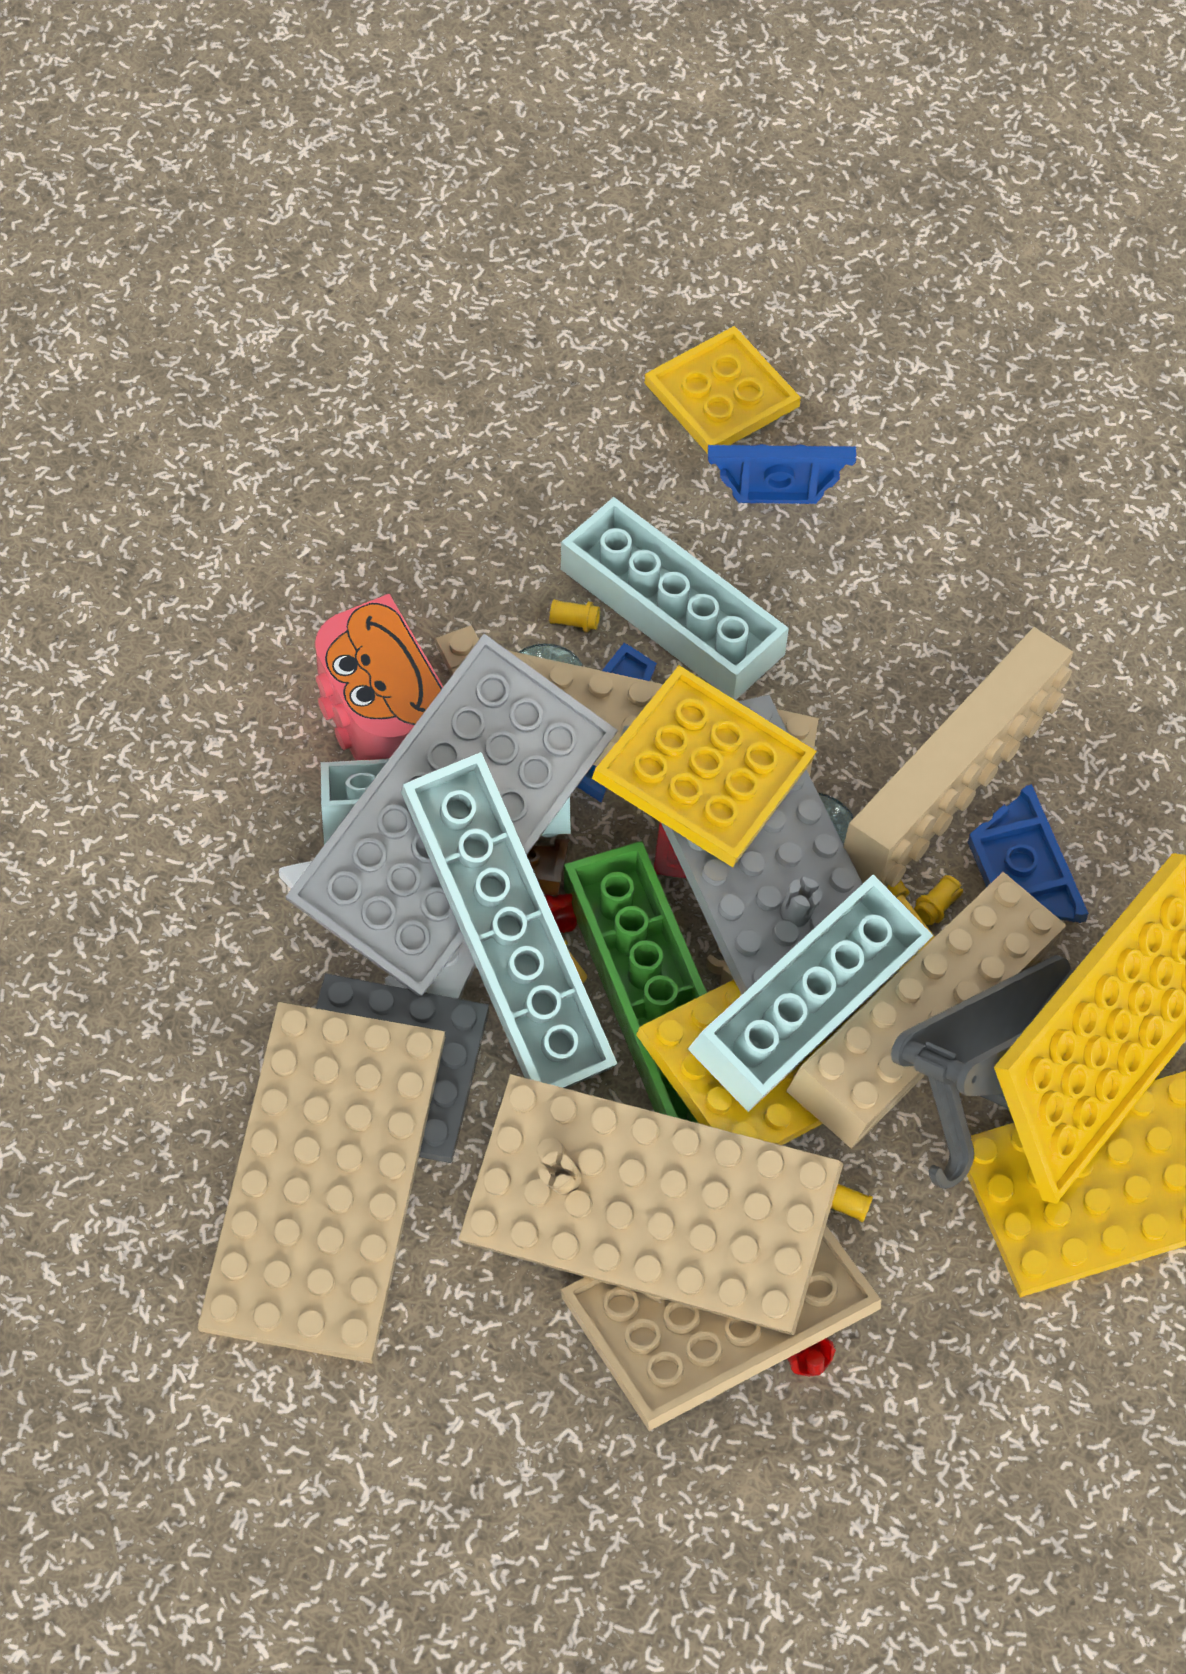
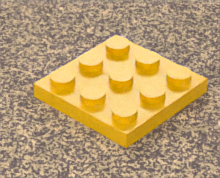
(722, 390)

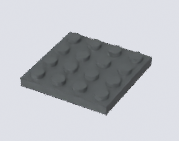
(464, 1031)

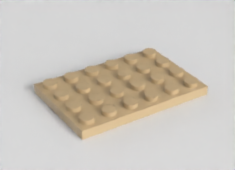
(681, 1356)

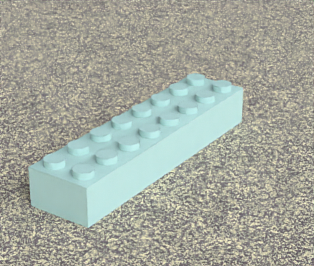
(507, 924)

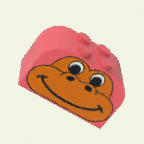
(372, 678)

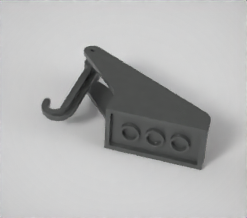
(966, 1043)

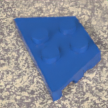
(780, 472)
(1026, 850)

